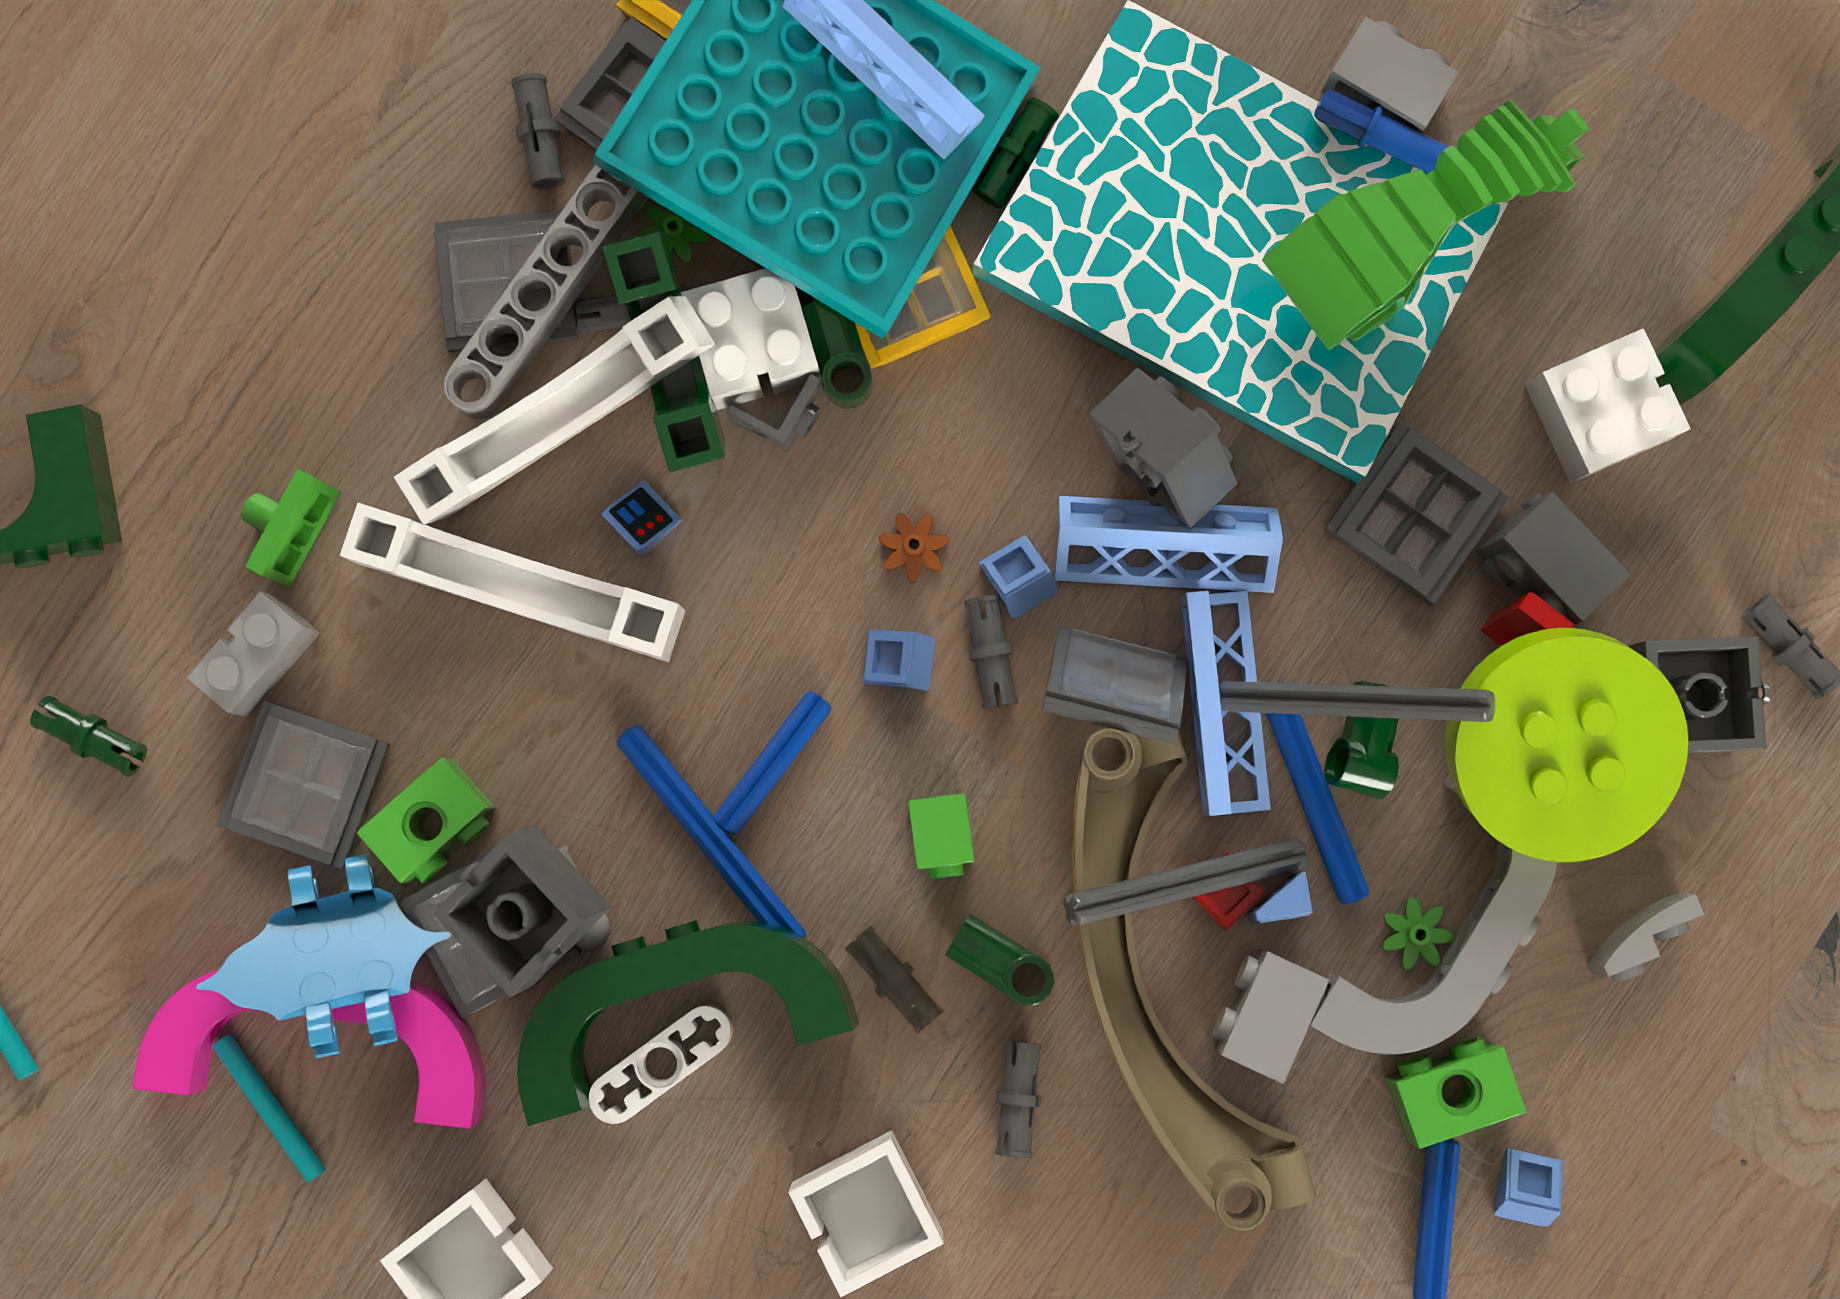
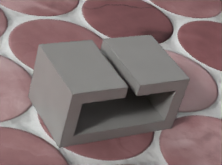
(1392, 73)
(264, 649)
(1269, 1015)

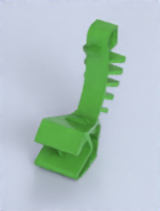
(1371, 246)

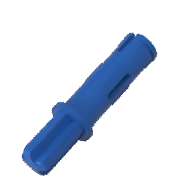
(1378, 130)

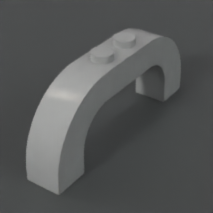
(1462, 980)

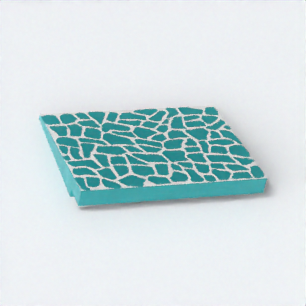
(1155, 230)

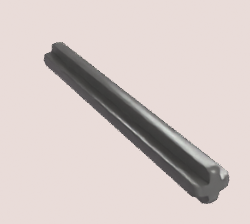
(1358, 701)
(1184, 882)

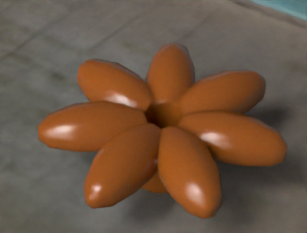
(913, 557)

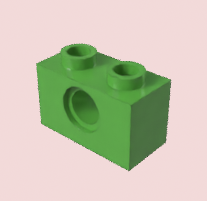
(396, 833)
(941, 834)
(1487, 1098)

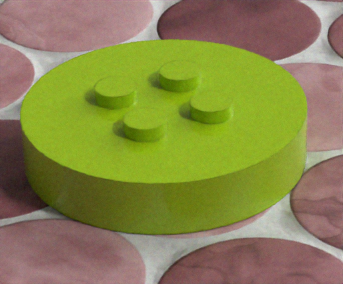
(1577, 747)

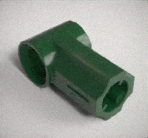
(835, 348)
(1364, 755)
(995, 959)

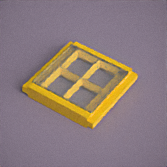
(937, 308)

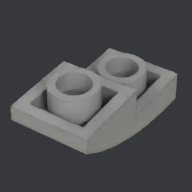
(1632, 943)

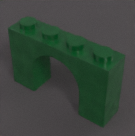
(682, 401)
(72, 491)

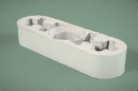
(619, 1075)

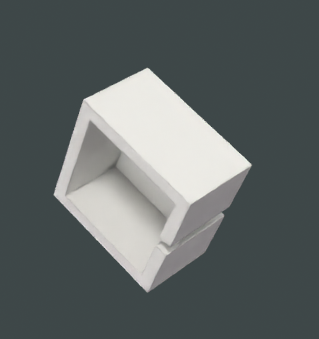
(754, 332)
(1606, 406)
(871, 1213)
(469, 1253)

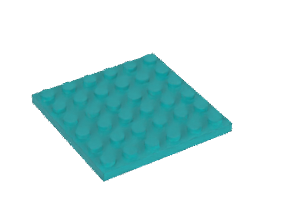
(798, 159)

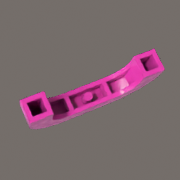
(448, 1057)

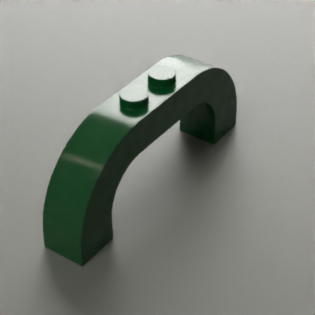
(1758, 292)
(552, 1048)

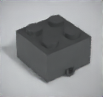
(1165, 446)
(1554, 557)
(1716, 689)
(521, 909)

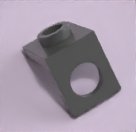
(798, 420)

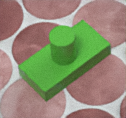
(288, 526)

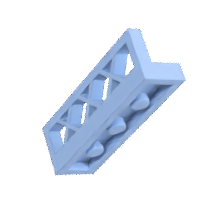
(890, 69)
(1140, 525)
(1206, 704)

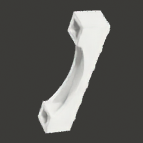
(580, 396)
(512, 583)

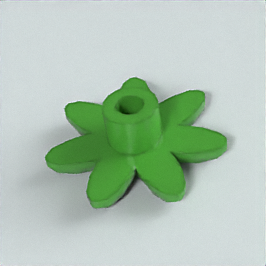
(676, 238)
(1407, 928)

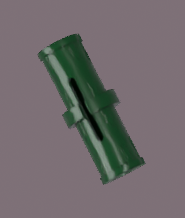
(1015, 152)
(88, 736)

